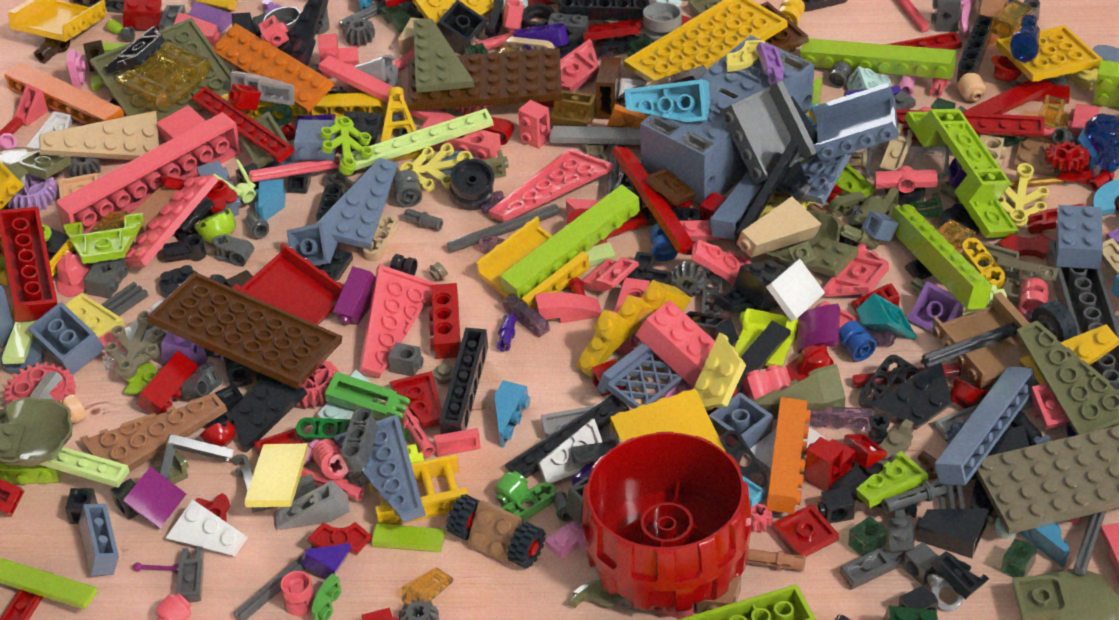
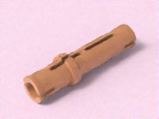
(776, 559)

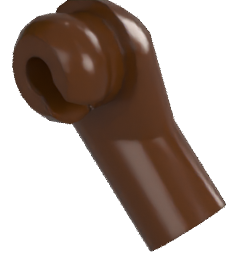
(929, 461)

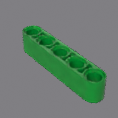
(320, 426)

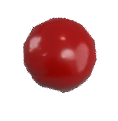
(219, 434)

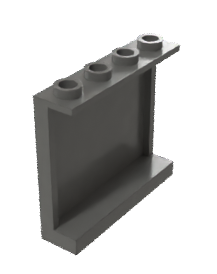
(764, 128)

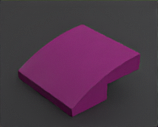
(819, 326)
(154, 497)

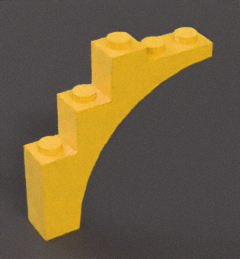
(615, 327)

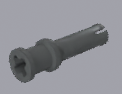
(926, 491)

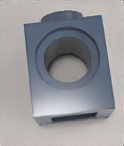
(880, 226)

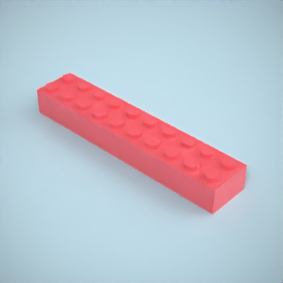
(138, 179)

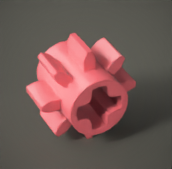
(761, 518)

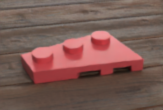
(719, 262)

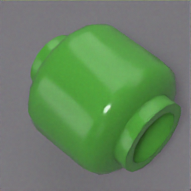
(510, 487)

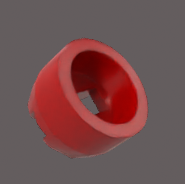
(289, 131)

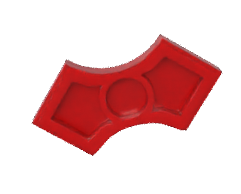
(1032, 246)
(329, 536)

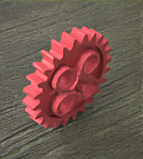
(24, 383)

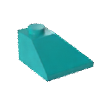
(884, 316)

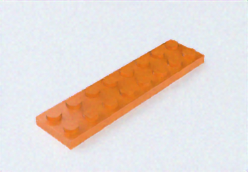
(261, 58)

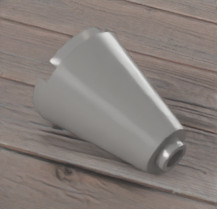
(381, 68)

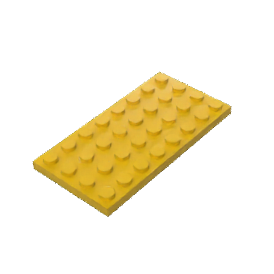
(705, 39)

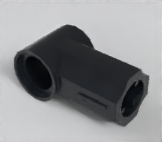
(190, 248)

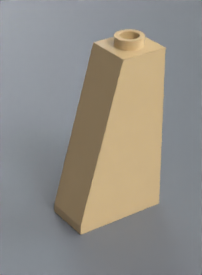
(779, 228)

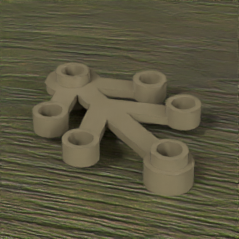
(128, 366)

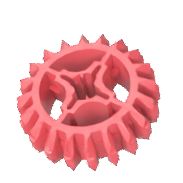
(317, 385)

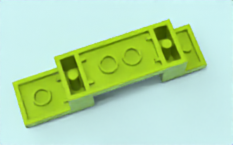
(984, 177)

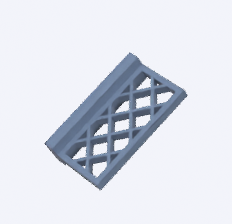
(631, 366)

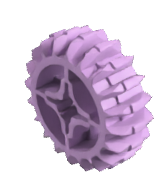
(35, 193)

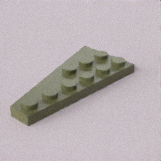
(435, 61)

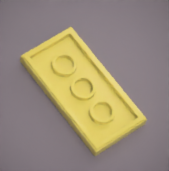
(276, 475)

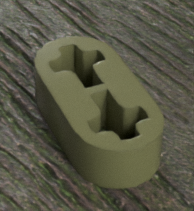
(844, 204)

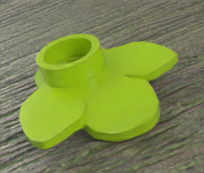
(144, 375)

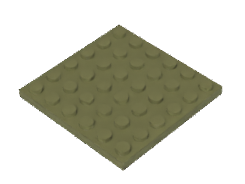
(183, 34)

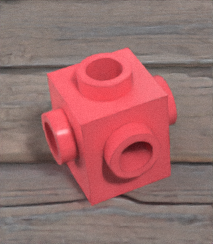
(273, 31)

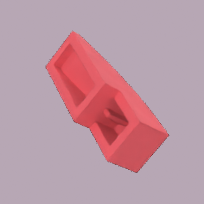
(567, 306)

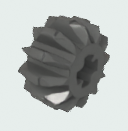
(359, 31)
(84, 166)
(688, 277)
(419, 611)

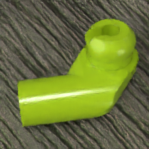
(114, 26)

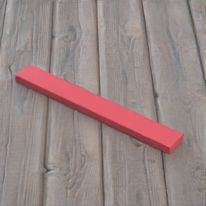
(373, 86)

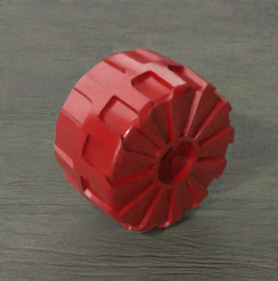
(666, 520)

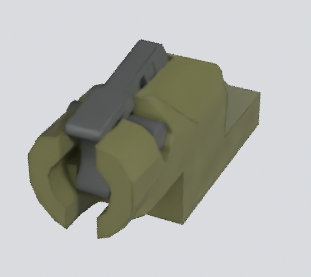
(874, 204)

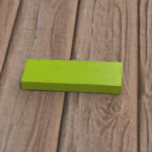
(408, 537)

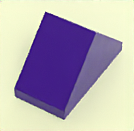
(325, 560)

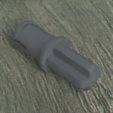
(423, 219)

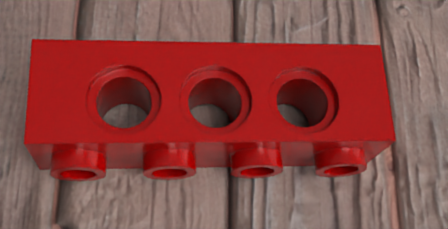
(445, 320)

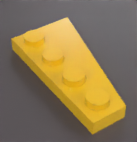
(1086, 346)

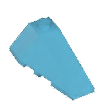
(682, 100)

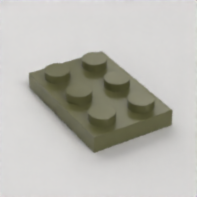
(259, 157)

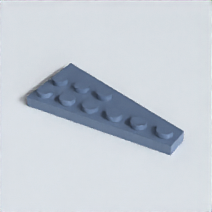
(822, 176)
(359, 210)
(391, 470)

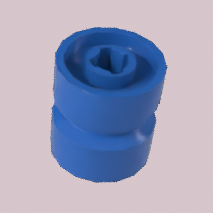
(661, 244)
(856, 341)

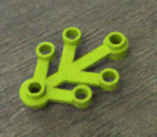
(345, 126)

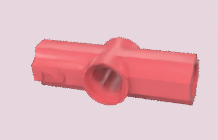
(905, 179)

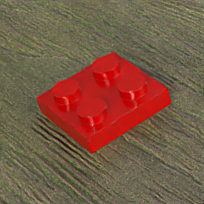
(805, 531)

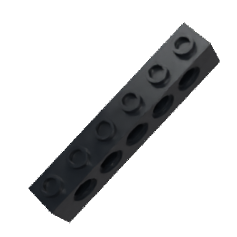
(464, 381)

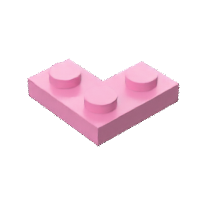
(76, 68)
(566, 539)

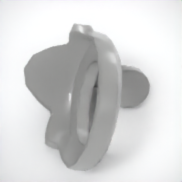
(936, 584)

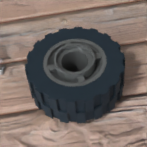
(1056, 319)

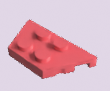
(578, 66)
(859, 275)

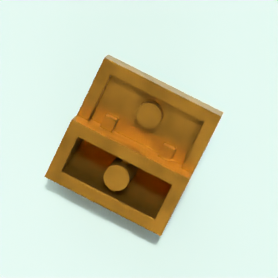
(573, 109)

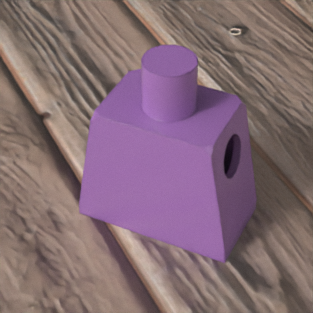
(173, 343)

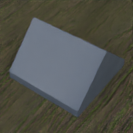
(313, 243)

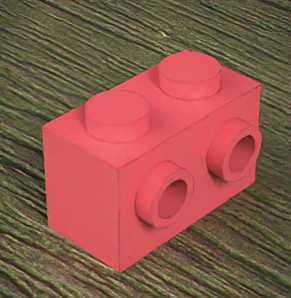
(534, 124)

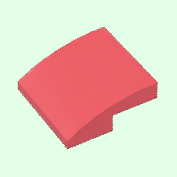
(609, 274)

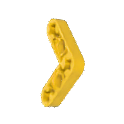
(992, 269)

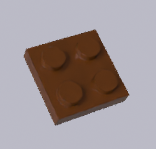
(671, 187)

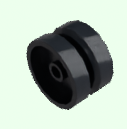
(471, 184)

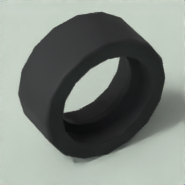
(536, 11)

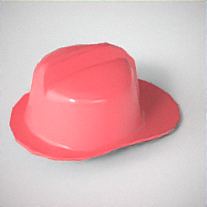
(71, 275)

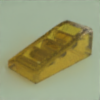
(111, 221)
(412, 589)

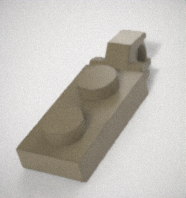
(1029, 268)
(897, 441)

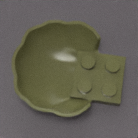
(29, 161)
(830, 254)
(34, 431)
(1066, 596)

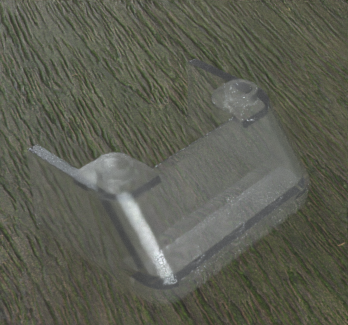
(917, 158)

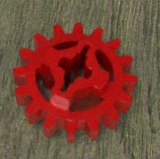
(1067, 156)

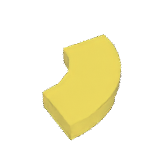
(744, 57)

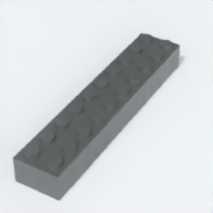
(1088, 300)

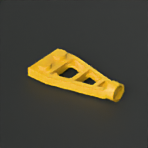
(397, 104)

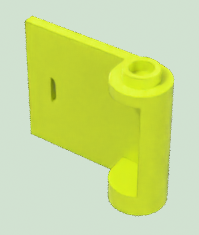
(754, 324)

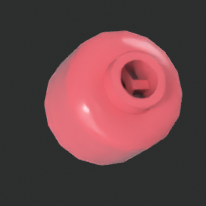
(173, 608)

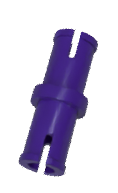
(506, 332)

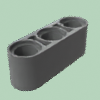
(359, 440)

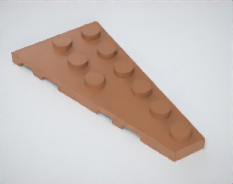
(146, 436)

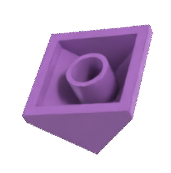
(213, 15)
(934, 303)

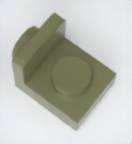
(498, 164)
(802, 251)
(178, 468)

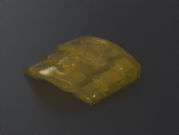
(167, 75)

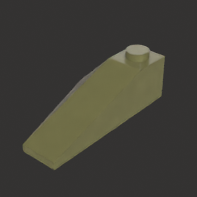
(820, 389)

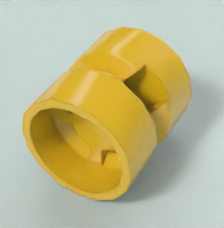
(792, 10)

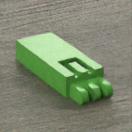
(358, 394)

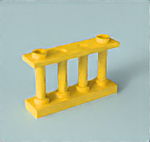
(433, 503)

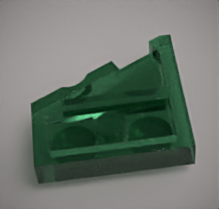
(930, 208)

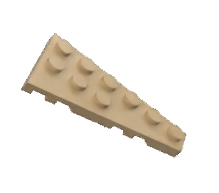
(110, 139)

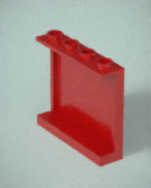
(294, 286)

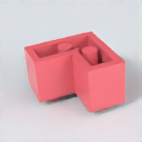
(329, 47)

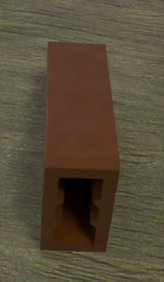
(607, 86)

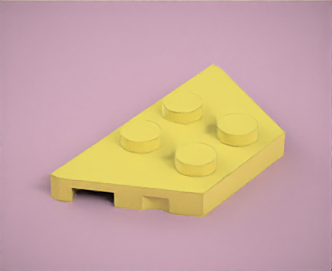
(719, 374)

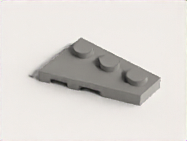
(554, 421)

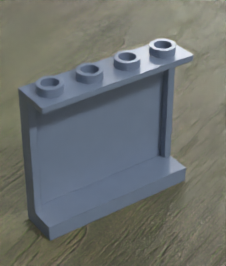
(856, 122)

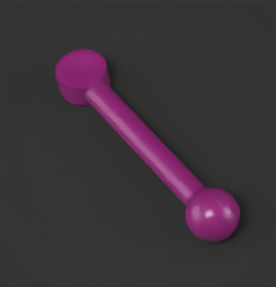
(138, 566)

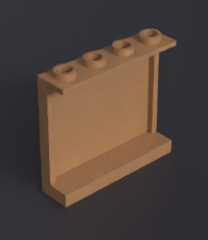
(989, 362)

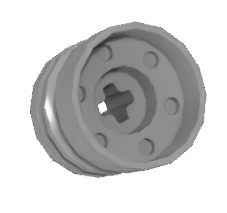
(660, 20)

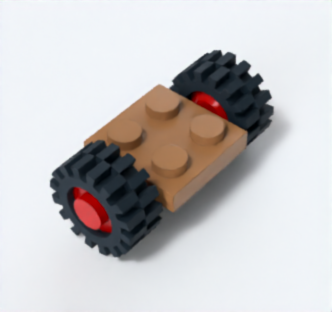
(495, 531)

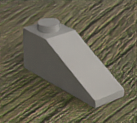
(315, 507)

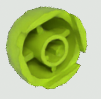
(216, 225)

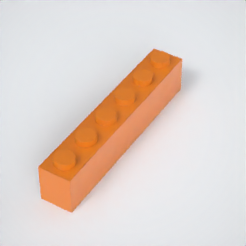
(787, 455)

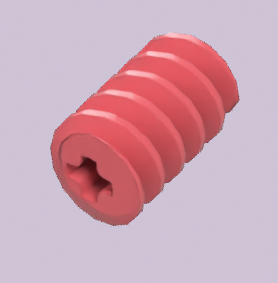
(329, 459)

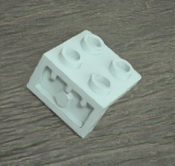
(866, 79)

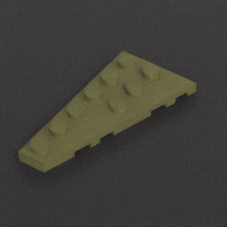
(1077, 387)

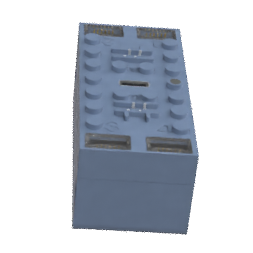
(704, 151)

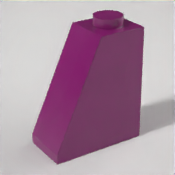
(355, 296)

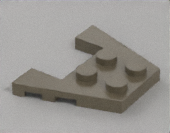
(1012, 279)

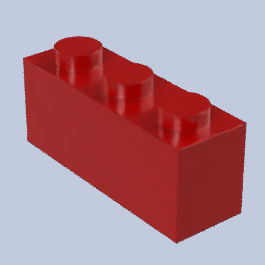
(166, 385)

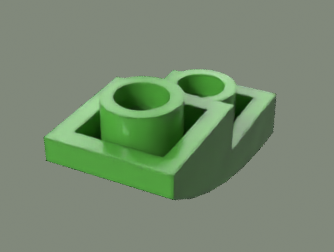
(328, 592)

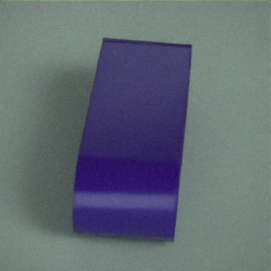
(554, 33)

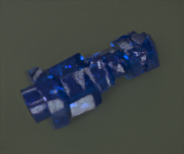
(1025, 42)
(1103, 135)

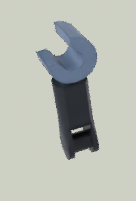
(1033, 434)

